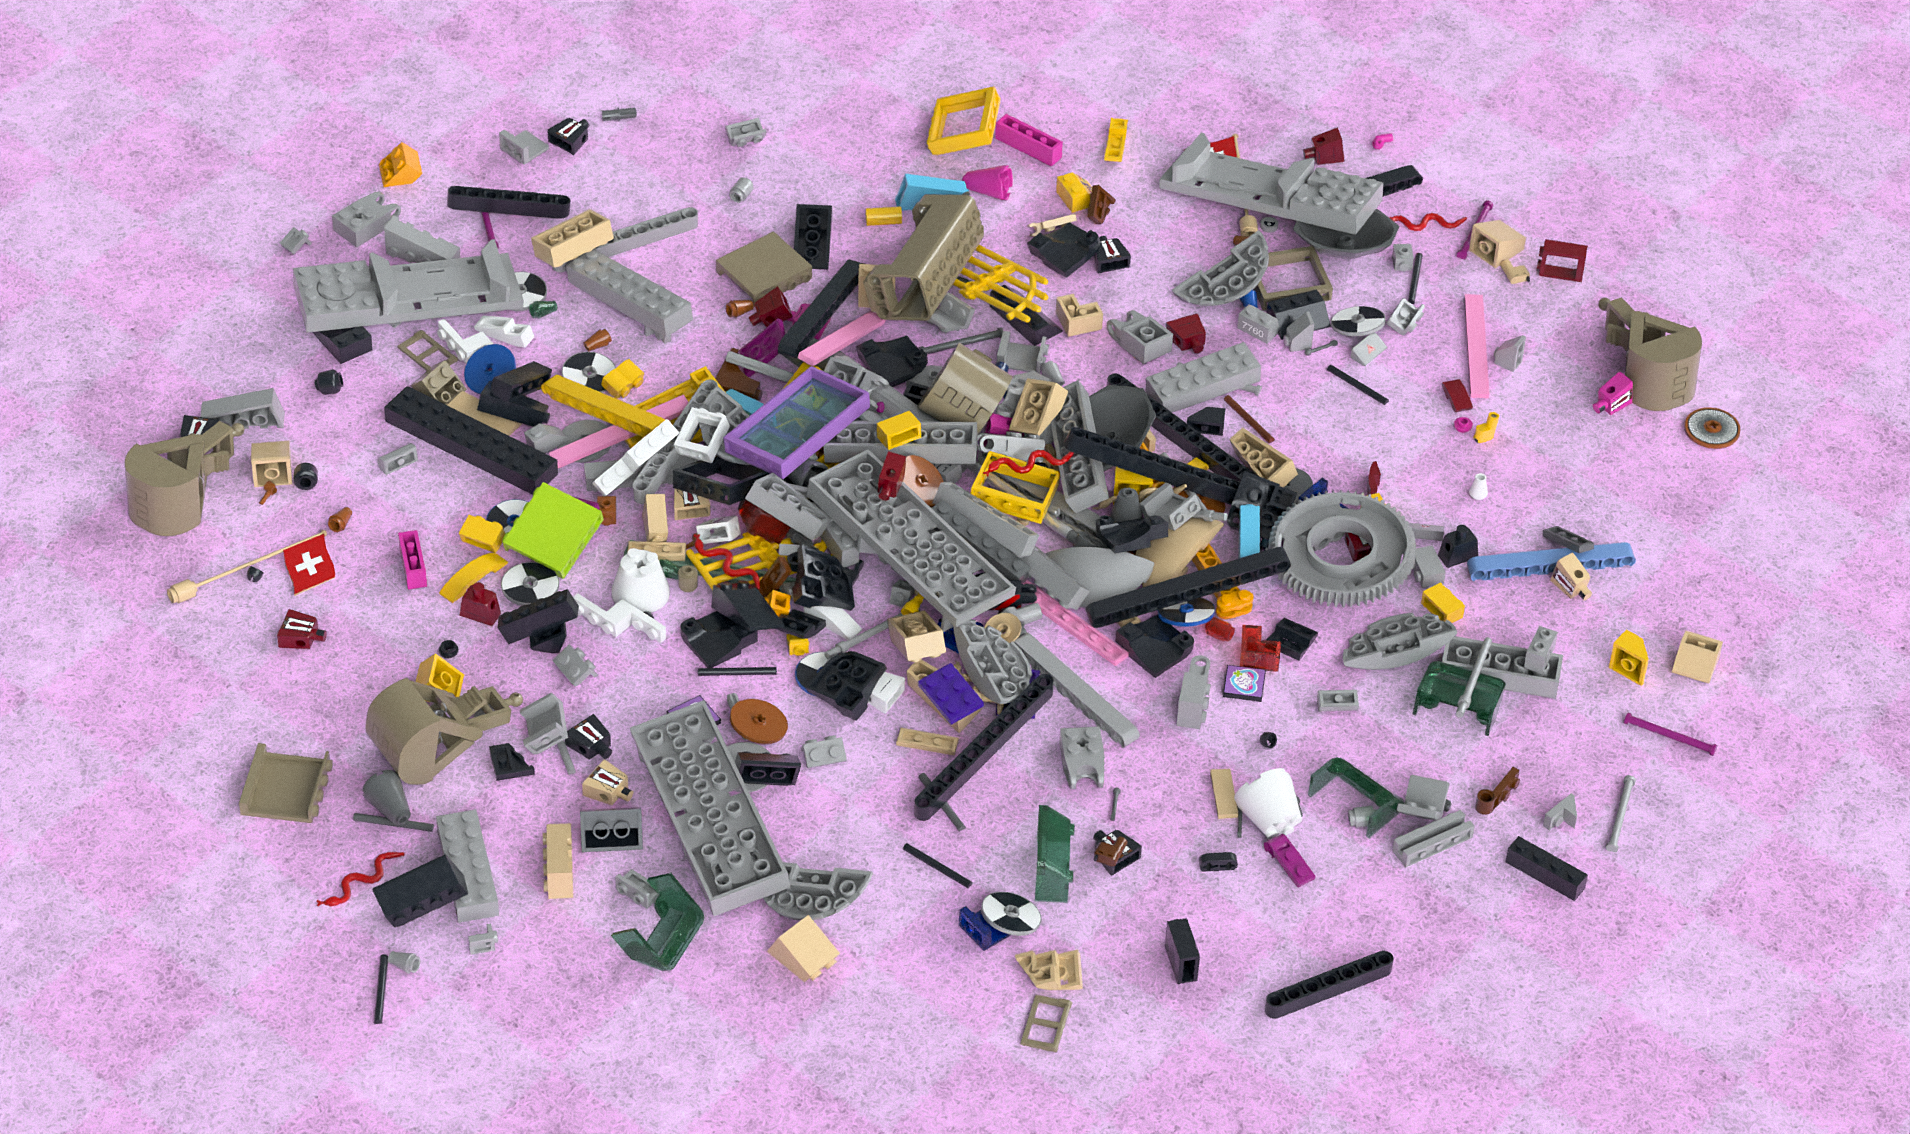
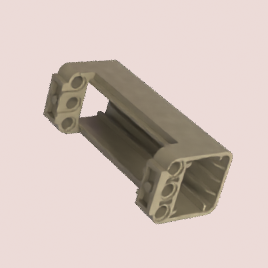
(932, 257)

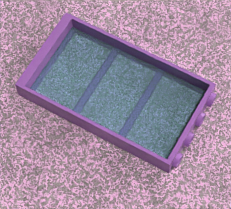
(796, 422)

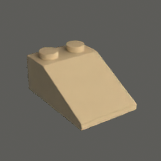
(1037, 406)

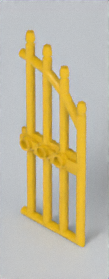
(999, 274)
(763, 549)

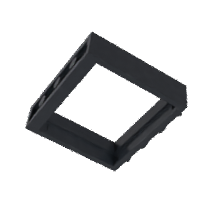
(693, 479)

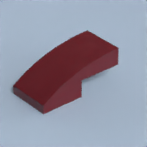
(1457, 394)
(1373, 478)

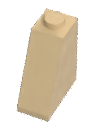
(655, 518)

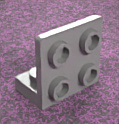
(523, 146)
(952, 314)
(1424, 798)

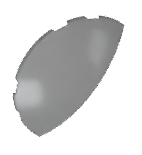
(1230, 277)
(722, 403)
(1103, 570)
(1397, 641)
(991, 662)
(818, 892)

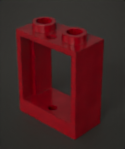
(1566, 250)

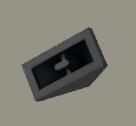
(549, 640)

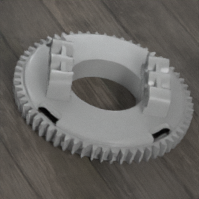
(1321, 520)

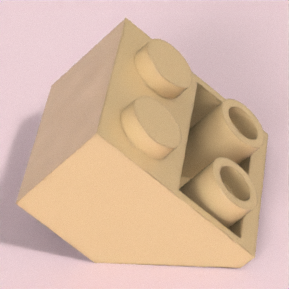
(1697, 657)

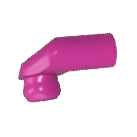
(1379, 140)

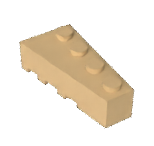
(1263, 458)
(922, 669)
(559, 861)

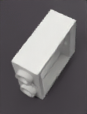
(698, 451)

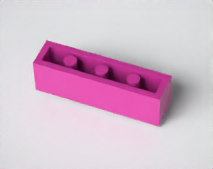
(1028, 140)

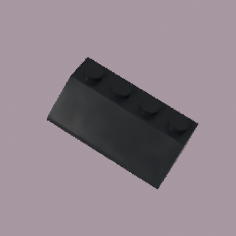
(1039, 323)
(420, 891)

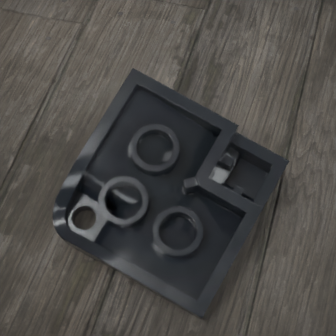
(1065, 248)
(893, 360)
(1263, 493)
(1130, 534)
(821, 581)
(716, 638)
(1155, 644)
(847, 682)

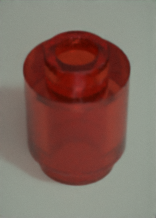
(1219, 629)

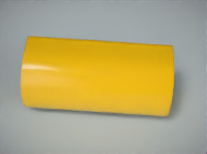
(883, 216)

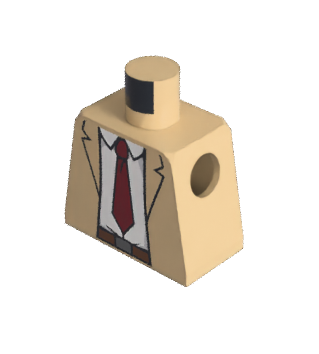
(690, 505)
(1571, 577)
(607, 784)

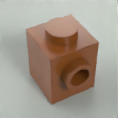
(609, 509)

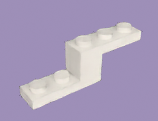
(463, 348)
(635, 458)
(620, 618)

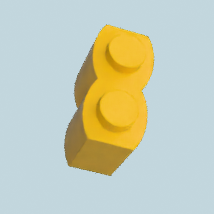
(623, 379)

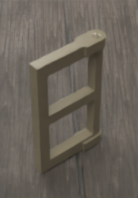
(435, 347)
(1063, 1003)

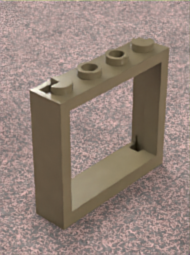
(1294, 256)

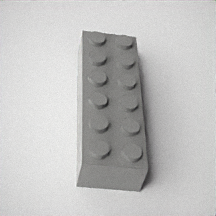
(1204, 378)
(1507, 664)
(464, 845)

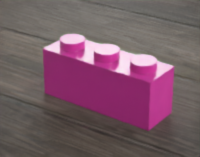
(412, 559)

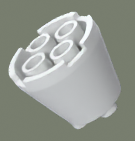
(641, 581)
(1270, 803)

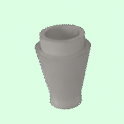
(1052, 372)
(405, 961)

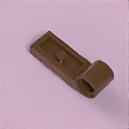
(774, 576)
(1488, 800)

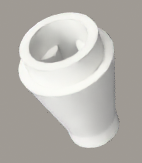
(1479, 487)

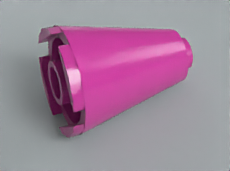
(990, 181)

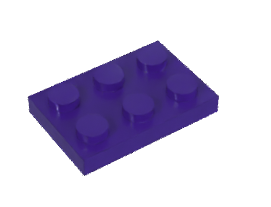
(950, 693)

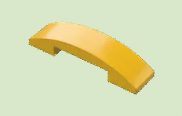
(1116, 140)
(470, 574)

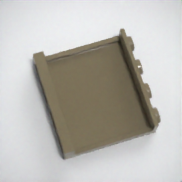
(764, 266)
(284, 786)

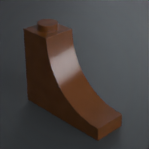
(733, 378)

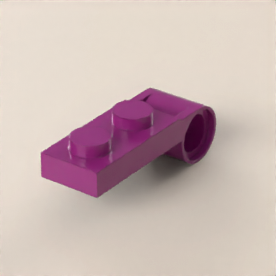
(1289, 859)

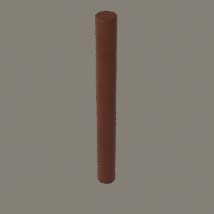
(1249, 419)

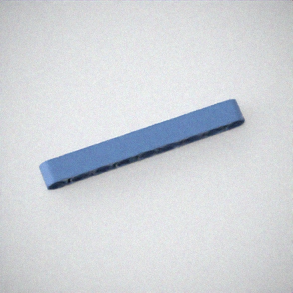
(1545, 561)

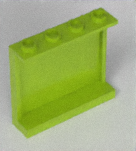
(553, 529)

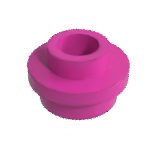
(1463, 424)

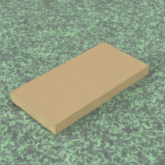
(468, 405)

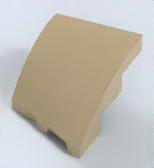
(1050, 968)

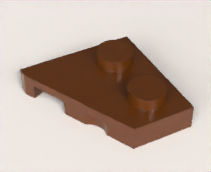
(1099, 204)

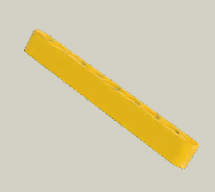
(601, 405)

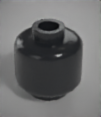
(329, 382)
(305, 476)

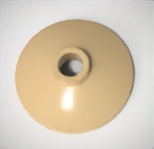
(1006, 623)

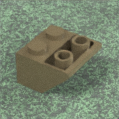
(439, 383)

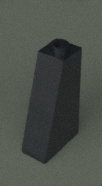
(522, 410)

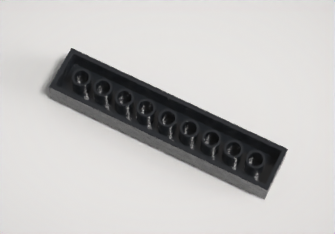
(470, 440)

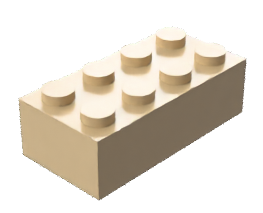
(572, 238)
(916, 636)

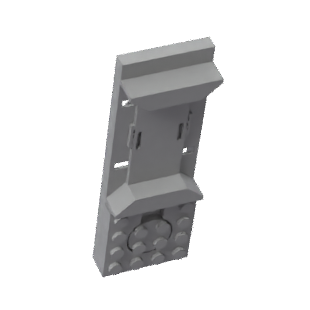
(1294, 193)
(384, 294)
(928, 562)
(719, 832)

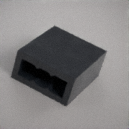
(1182, 951)

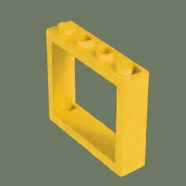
(984, 97)
(1013, 504)

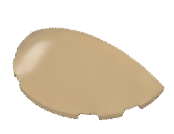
(1177, 550)

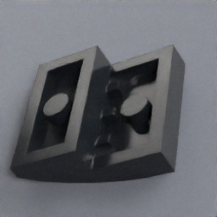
(801, 624)
(1293, 632)

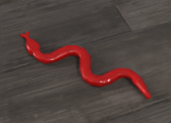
(1431, 216)
(1030, 462)
(726, 565)
(334, 901)

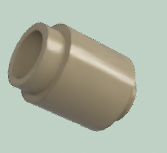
(688, 578)

